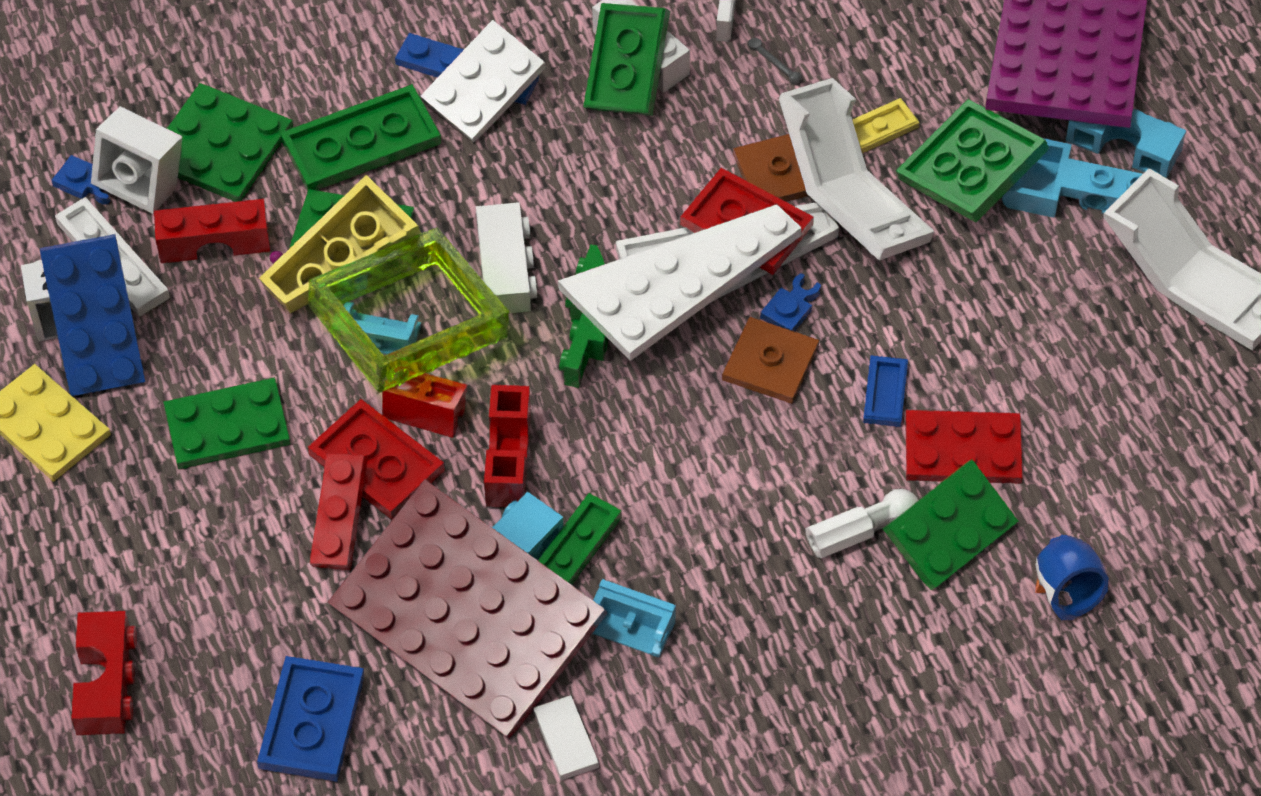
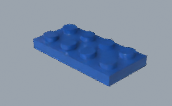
(92, 314)

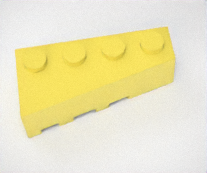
(352, 229)

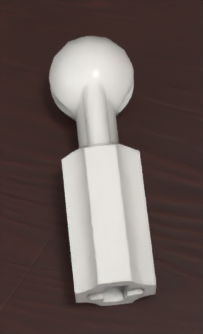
(857, 524)

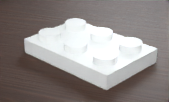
(483, 81)

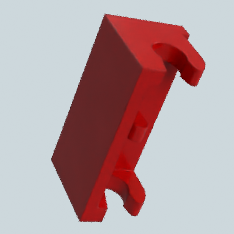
(426, 403)

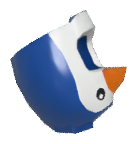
(1075, 561)

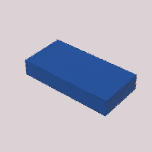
(885, 391)

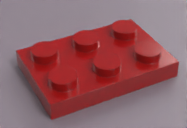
(733, 197)
(948, 439)
(394, 458)

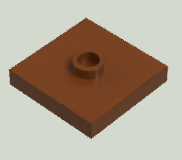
(772, 167)
(770, 360)

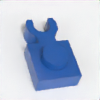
(76, 180)
(790, 308)

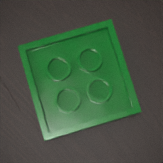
(225, 141)
(972, 160)

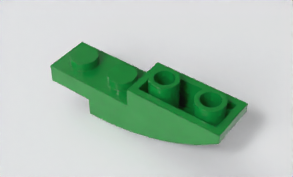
(585, 336)

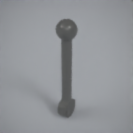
(794, 77)

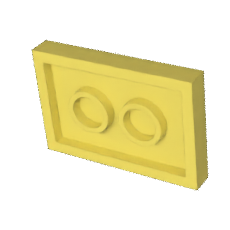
(47, 423)

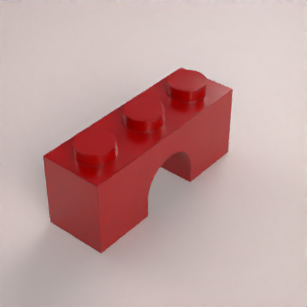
(236, 224)
(508, 445)
(104, 703)

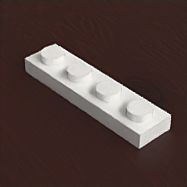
(143, 287)

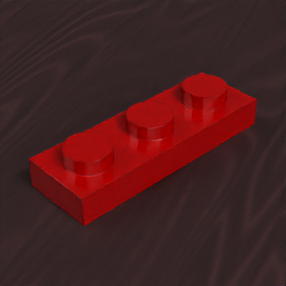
(338, 511)

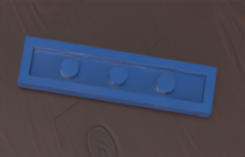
(434, 57)

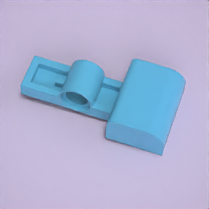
(1059, 176)

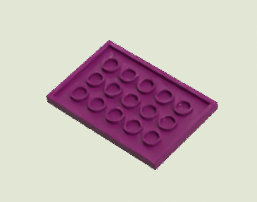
(1068, 59)

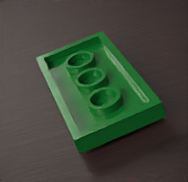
(360, 138)

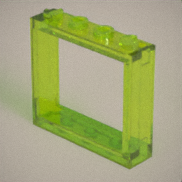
(388, 266)

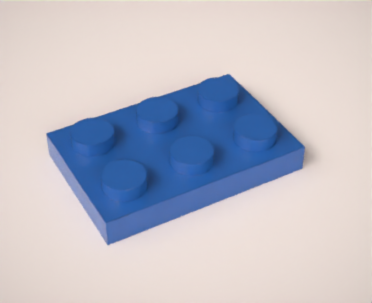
(311, 718)

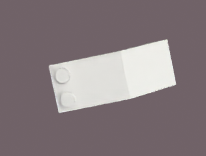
(837, 174)
(1183, 260)

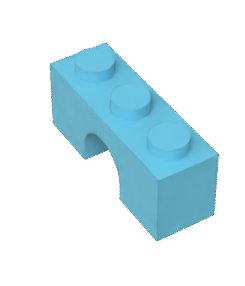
(1155, 141)

